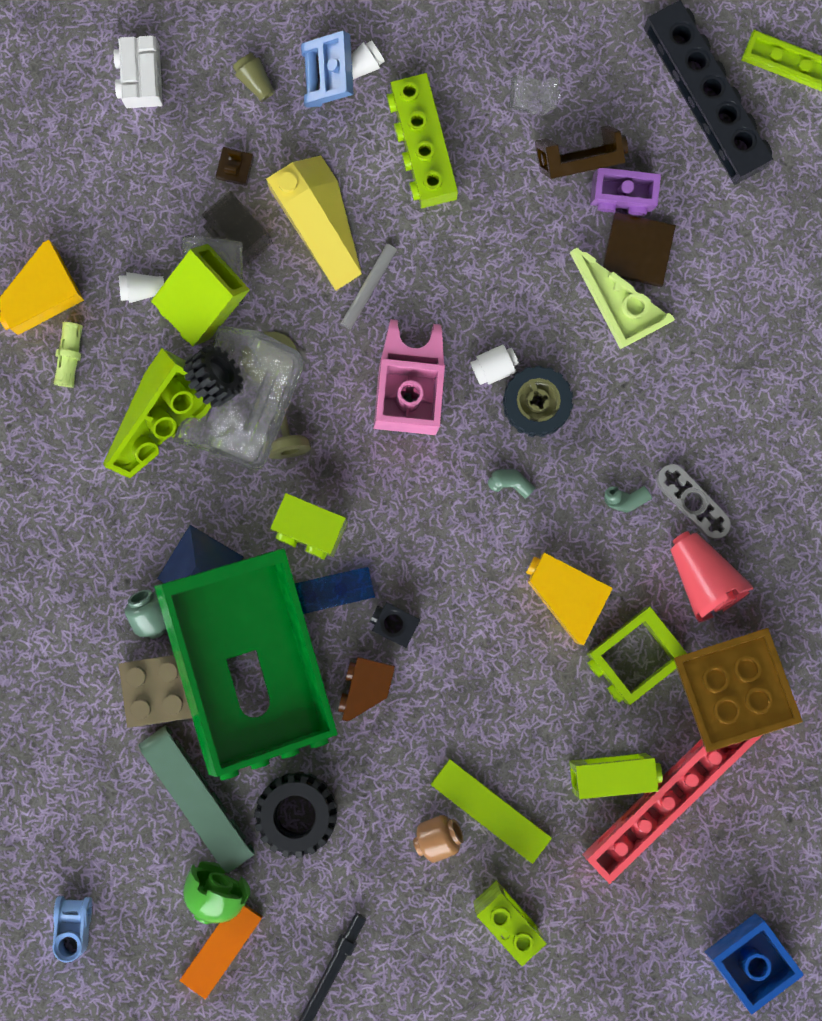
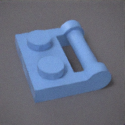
(334, 68)

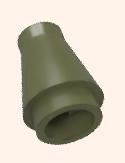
(253, 76)

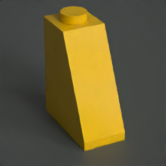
(38, 291)
(568, 594)

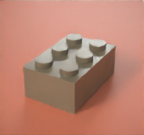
(153, 691)

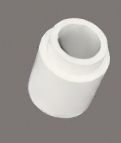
(494, 365)

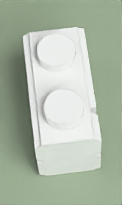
(139, 72)

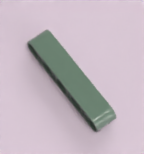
(195, 800)

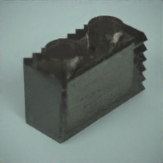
(232, 221)

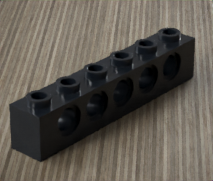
(706, 109)

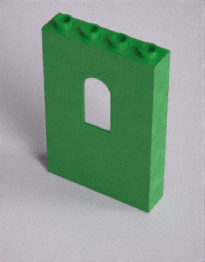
(231, 614)

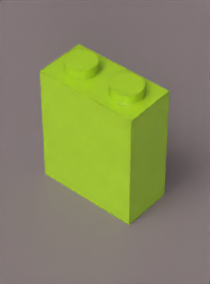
(200, 294)

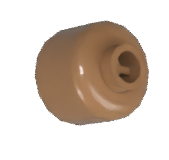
(438, 838)

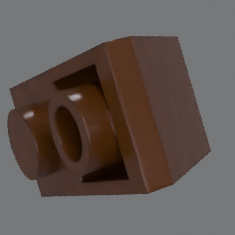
(368, 686)

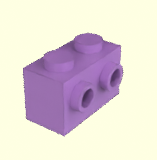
(625, 190)

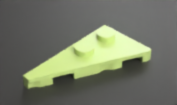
(624, 310)

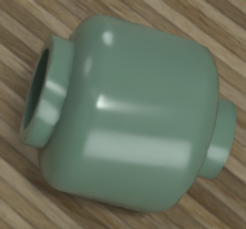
(145, 614)

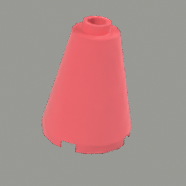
(707, 576)

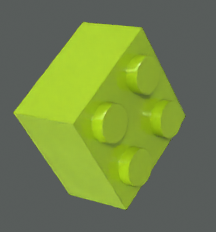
(309, 525)

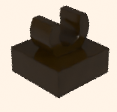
(234, 166)

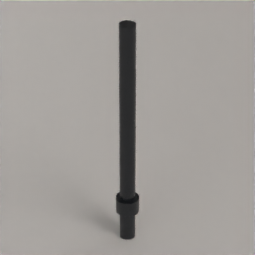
(344, 947)

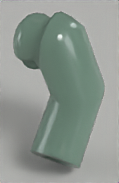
(510, 478)
(624, 501)

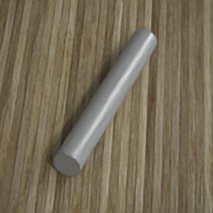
(368, 286)

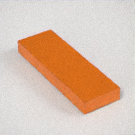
(220, 951)

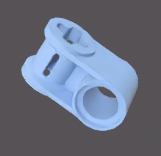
(71, 925)

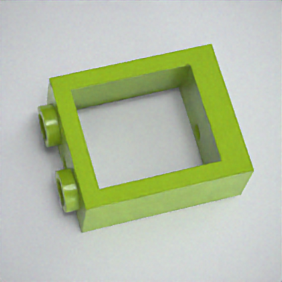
(660, 634)
(615, 775)
(506, 918)

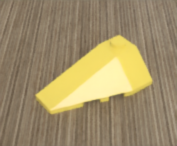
(317, 212)

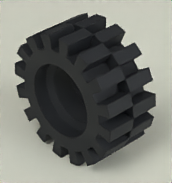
(213, 376)

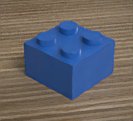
(754, 963)

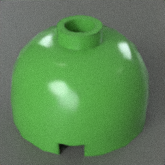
(213, 895)

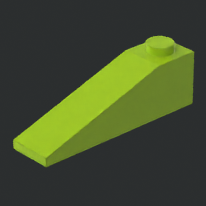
(154, 414)

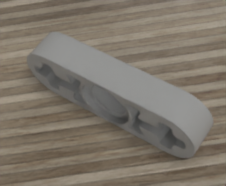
(706, 501)

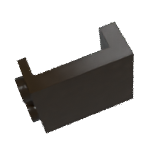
(558, 165)

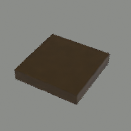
(639, 249)

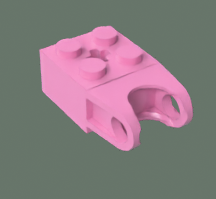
(413, 372)

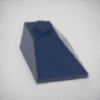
(196, 554)

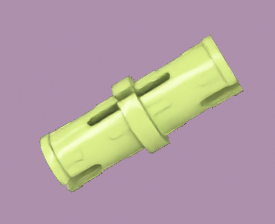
(68, 354)

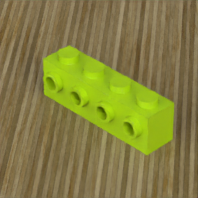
(423, 141)

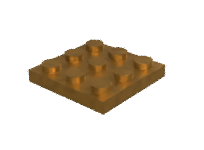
(737, 690)

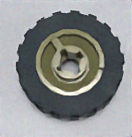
(546, 385)

